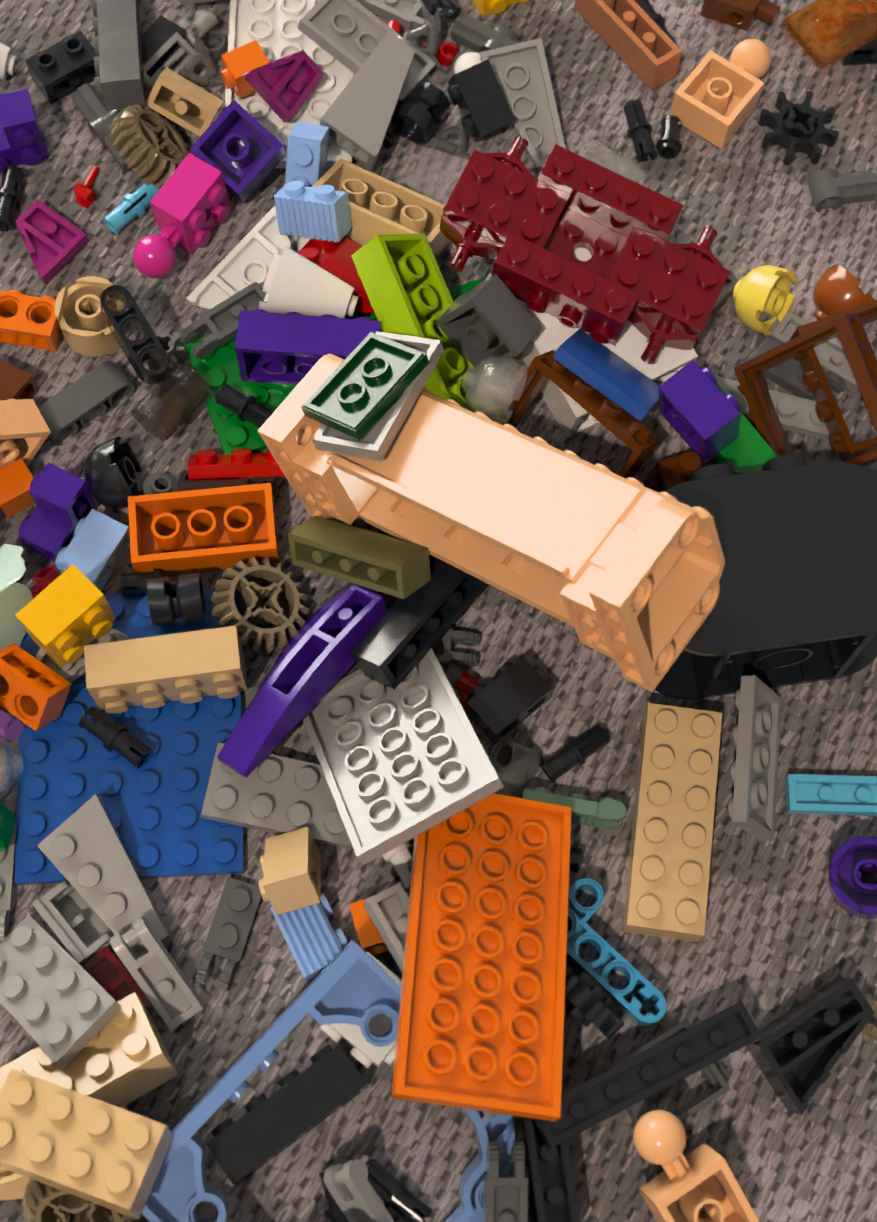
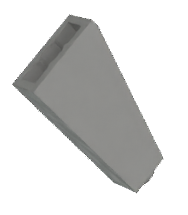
(367, 103)

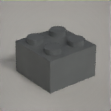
(488, 322)

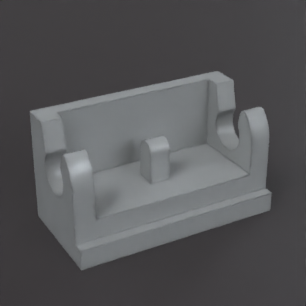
(74, 922)

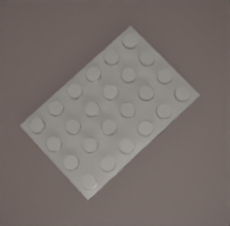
(398, 756)

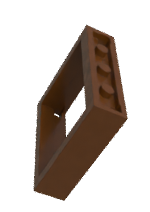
(860, 357)
(826, 405)
(608, 413)

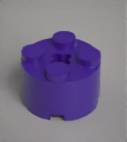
(845, 877)

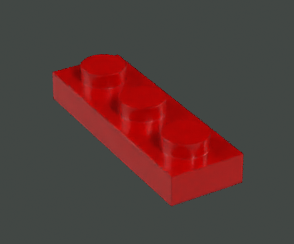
(240, 464)

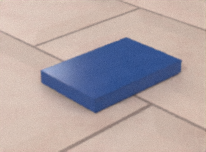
(608, 374)

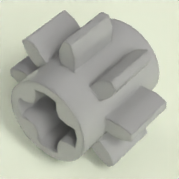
(172, 347)

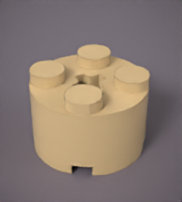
(81, 317)

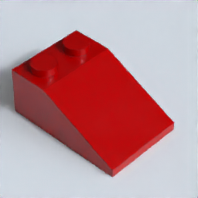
(337, 260)

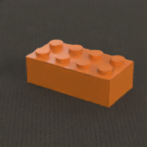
(203, 528)

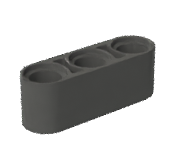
(84, 400)

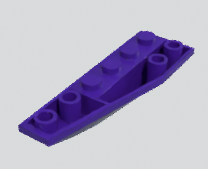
(302, 675)

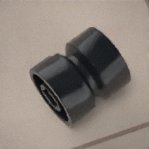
(421, 113)
(176, 599)

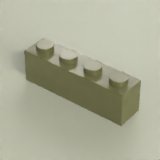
(360, 556)

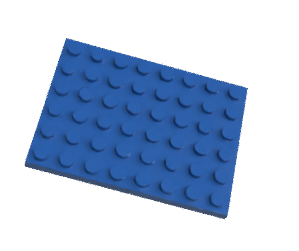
(150, 806)

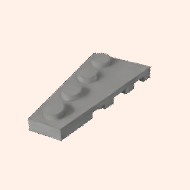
(530, 95)
(100, 870)

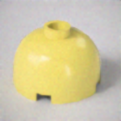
(765, 291)

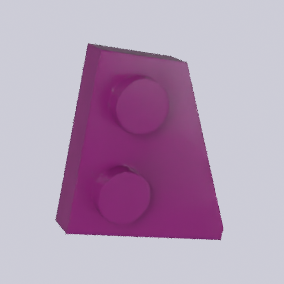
(285, 83)
(49, 239)

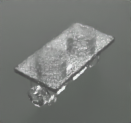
(607, 158)

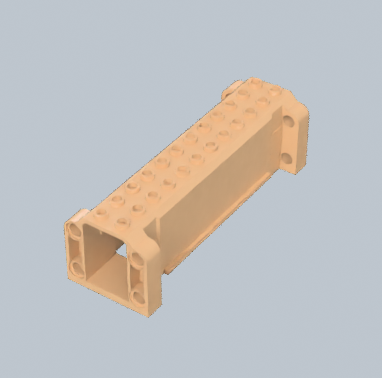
(523, 517)

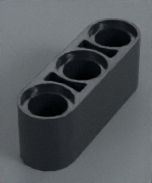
(132, 318)

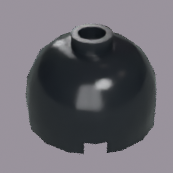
(109, 472)

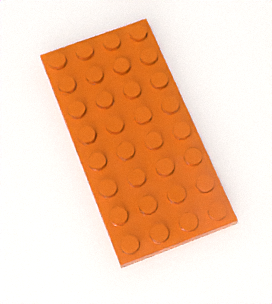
(487, 961)

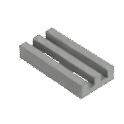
(185, 47)

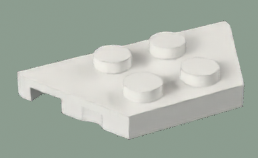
(243, 265)

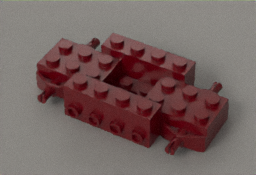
(580, 204)

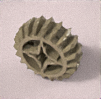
(147, 144)
(242, 582)
(50, 1204)

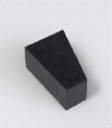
(809, 1040)

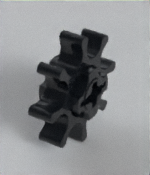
(798, 128)
(590, 1002)

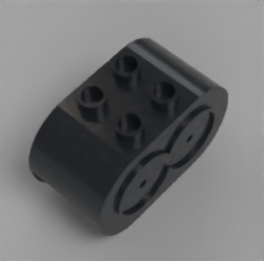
(793, 580)

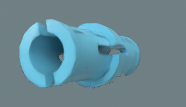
(118, 219)

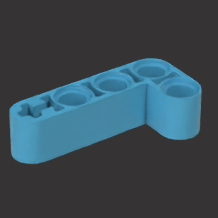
(608, 959)

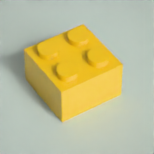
(67, 616)

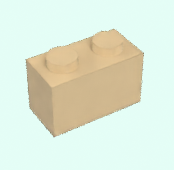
(183, 102)
(291, 871)

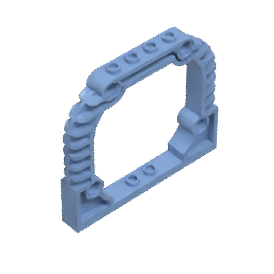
(344, 993)

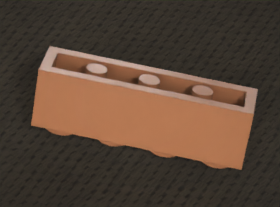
(633, 38)

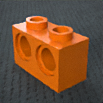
(24, 326)
(30, 688)

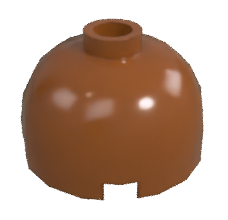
(837, 292)

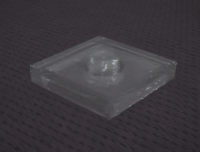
(433, 173)

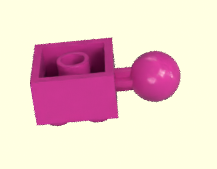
(185, 214)

